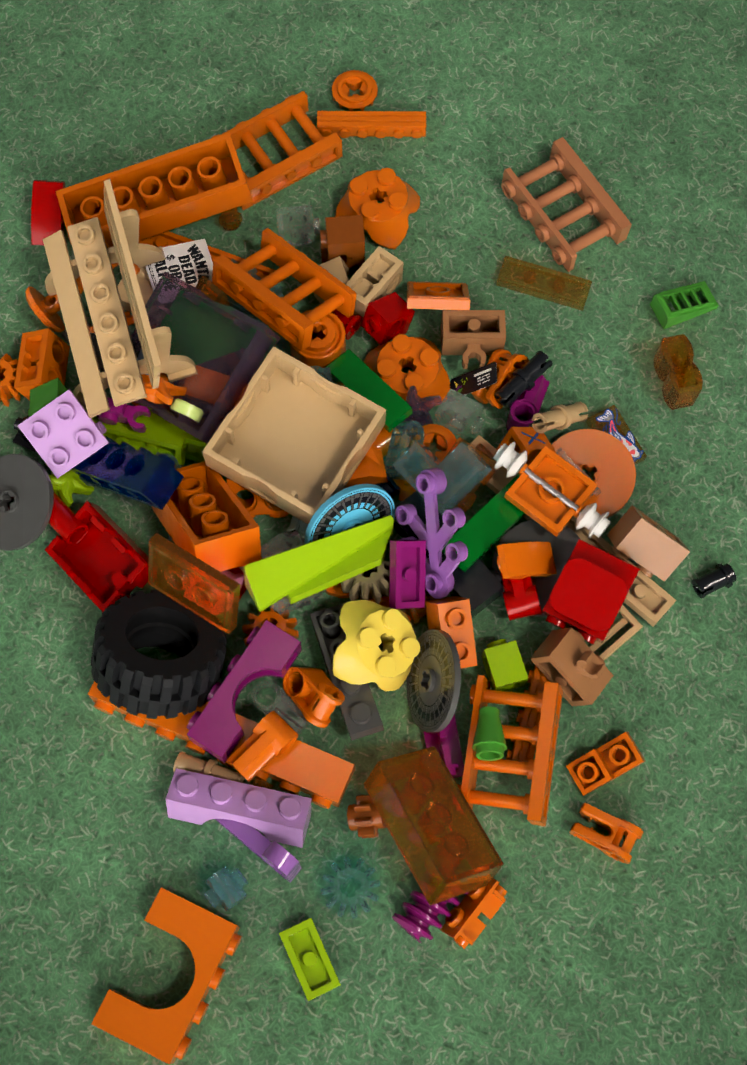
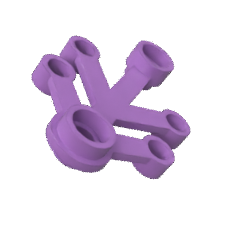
(439, 575)

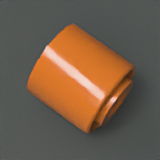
(326, 343)

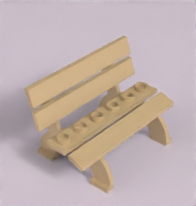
(106, 310)

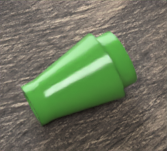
(489, 735)

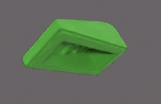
(670, 318)

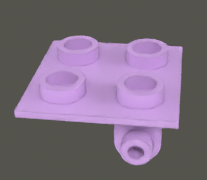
(64, 433)

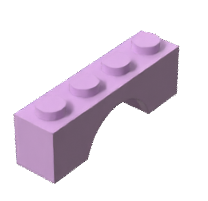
(272, 812)

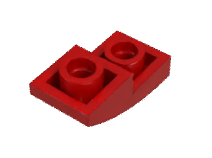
(45, 210)

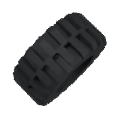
(148, 683)

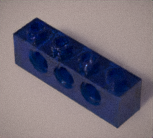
(131, 473)

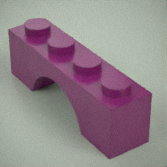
(268, 654)

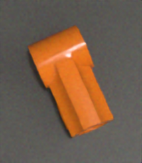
(269, 739)

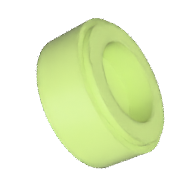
(187, 409)

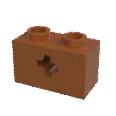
(345, 239)

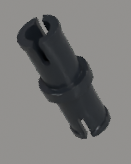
(523, 379)

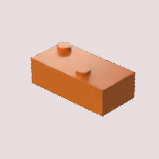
(210, 520)

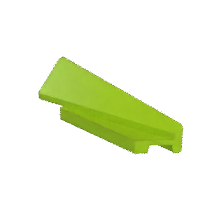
(159, 437)
(318, 564)

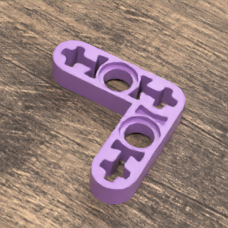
(269, 852)

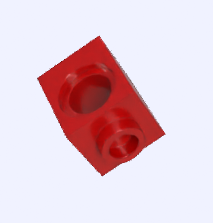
(387, 318)

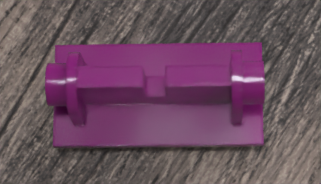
(448, 747)

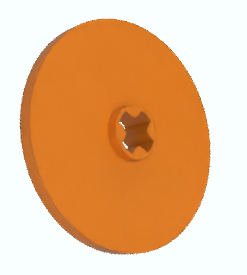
(608, 459)

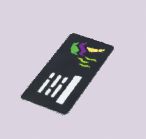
(475, 379)

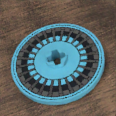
(348, 510)

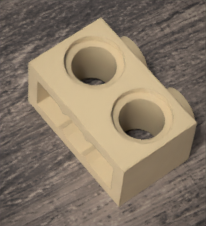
(375, 278)

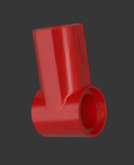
(521, 598)

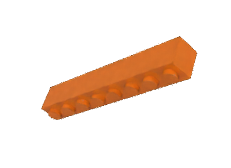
(297, 769)

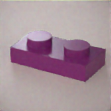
(407, 574)

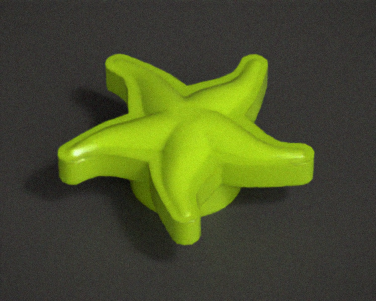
(69, 484)

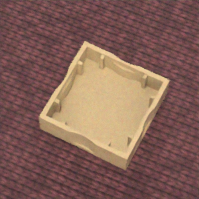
(294, 436)

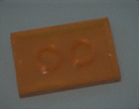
(193, 583)

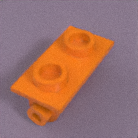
(463, 922)

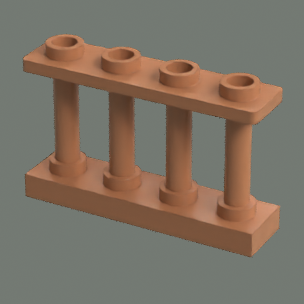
(578, 180)

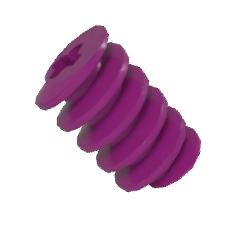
(422, 915)

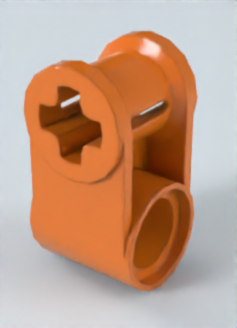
(312, 694)

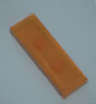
(544, 283)

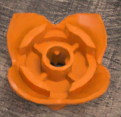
(386, 220)
(412, 352)

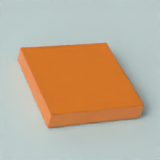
(438, 295)

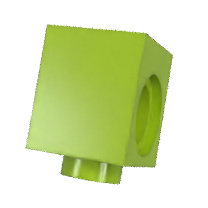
(504, 665)

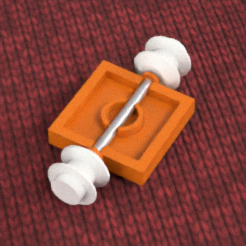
(551, 490)

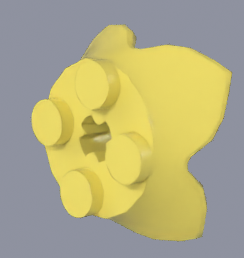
(359, 656)

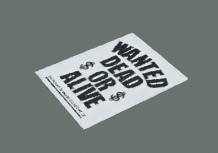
(185, 261)

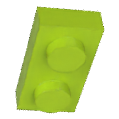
(309, 959)

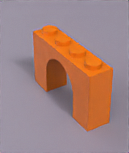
(166, 1030)

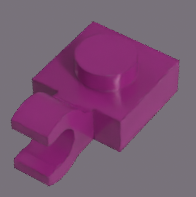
(125, 414)

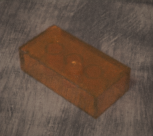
(432, 825)

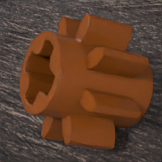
(364, 817)

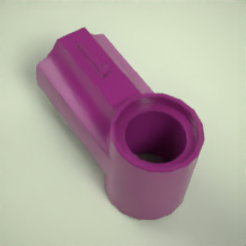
(528, 404)

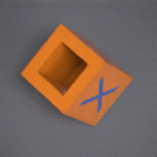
(526, 439)

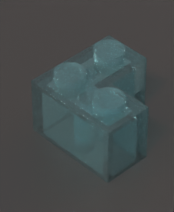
(462, 469)

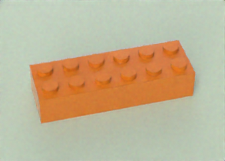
(165, 189)

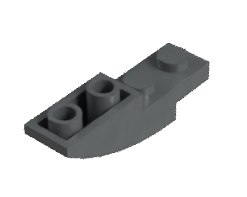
(359, 705)

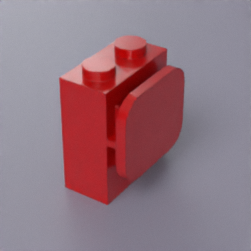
(589, 592)

